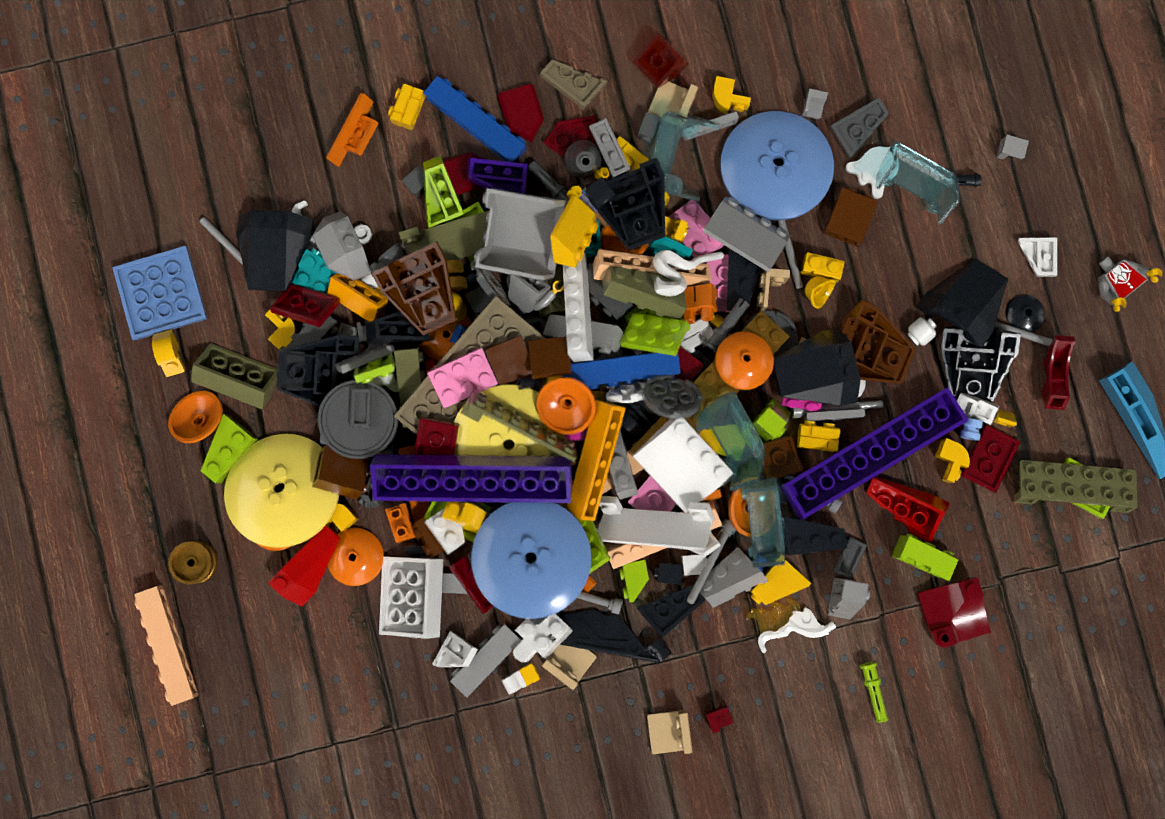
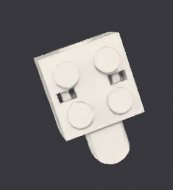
(540, 637)

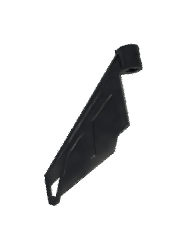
(610, 636)

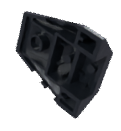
(638, 207)
(272, 247)
(968, 300)
(310, 368)
(977, 369)
(819, 370)

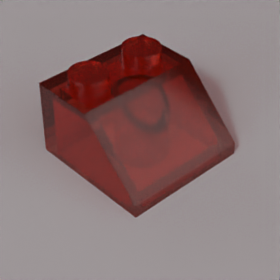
(660, 61)

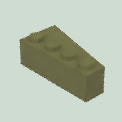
(638, 288)
(409, 370)

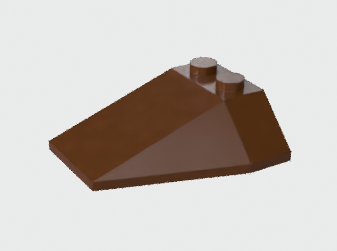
(420, 288)
(877, 344)

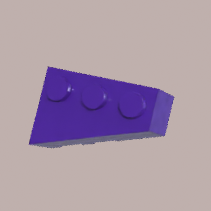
(497, 174)

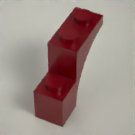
(1056, 366)

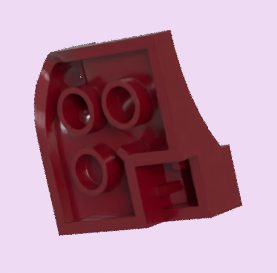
(954, 611)

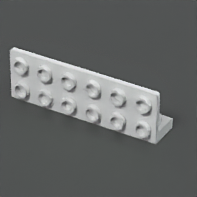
(655, 527)

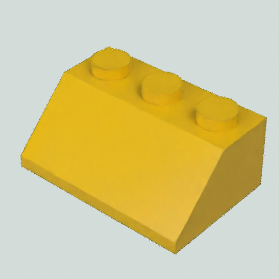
(573, 232)

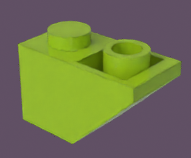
(635, 577)

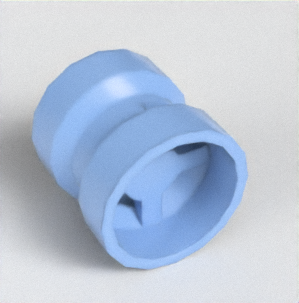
(971, 429)

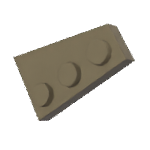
(573, 84)

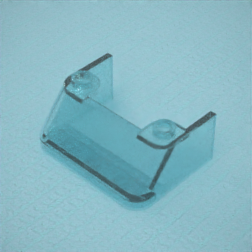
(671, 128)
(921, 178)
(737, 437)
(765, 523)

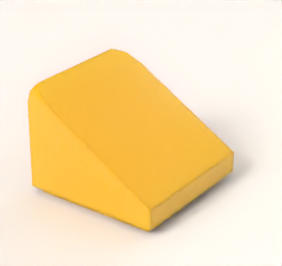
(1005, 418)

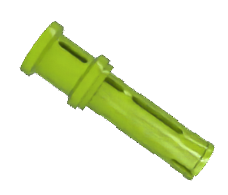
(869, 682)

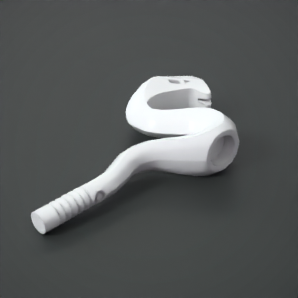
(661, 264)

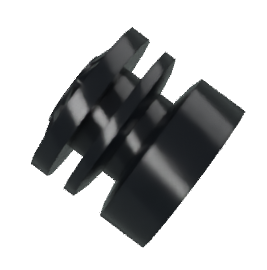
(634, 416)

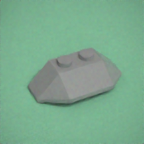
(341, 246)

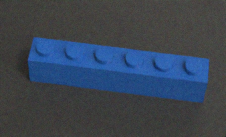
(474, 120)
(624, 368)

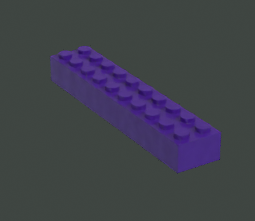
(873, 453)
(472, 478)

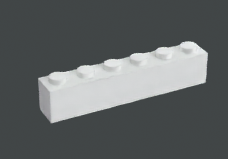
(578, 312)

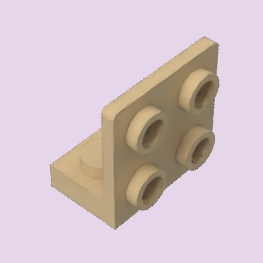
(673, 98)
(774, 277)
(569, 664)
(669, 732)

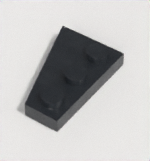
(741, 279)
(669, 610)

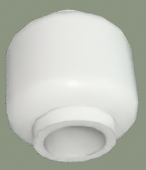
(922, 331)

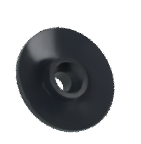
(1016, 313)

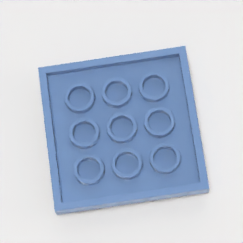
(160, 293)

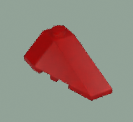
(914, 508)
(303, 573)

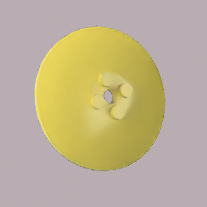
(488, 435)
(279, 517)

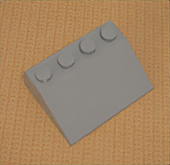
(747, 233)

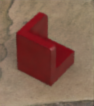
(718, 718)

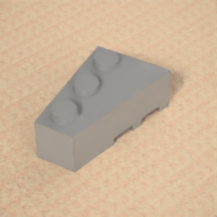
(730, 578)
(847, 598)

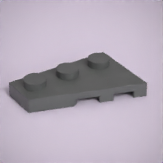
(858, 126)

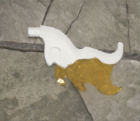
(785, 619)

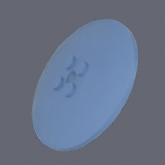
(772, 189)
(538, 587)

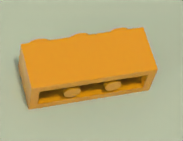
(358, 297)

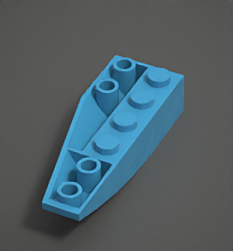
(1139, 412)

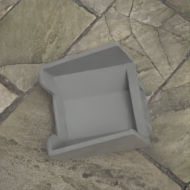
(519, 234)

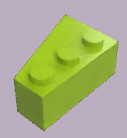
(440, 195)
(771, 420)
(226, 448)
(925, 557)

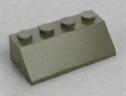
(235, 376)

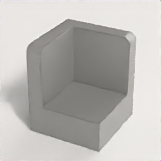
(814, 103)
(1012, 147)

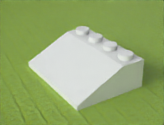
(682, 463)
(411, 597)

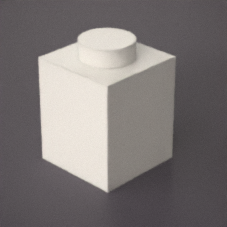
(693, 564)

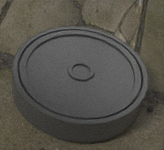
(357, 442)

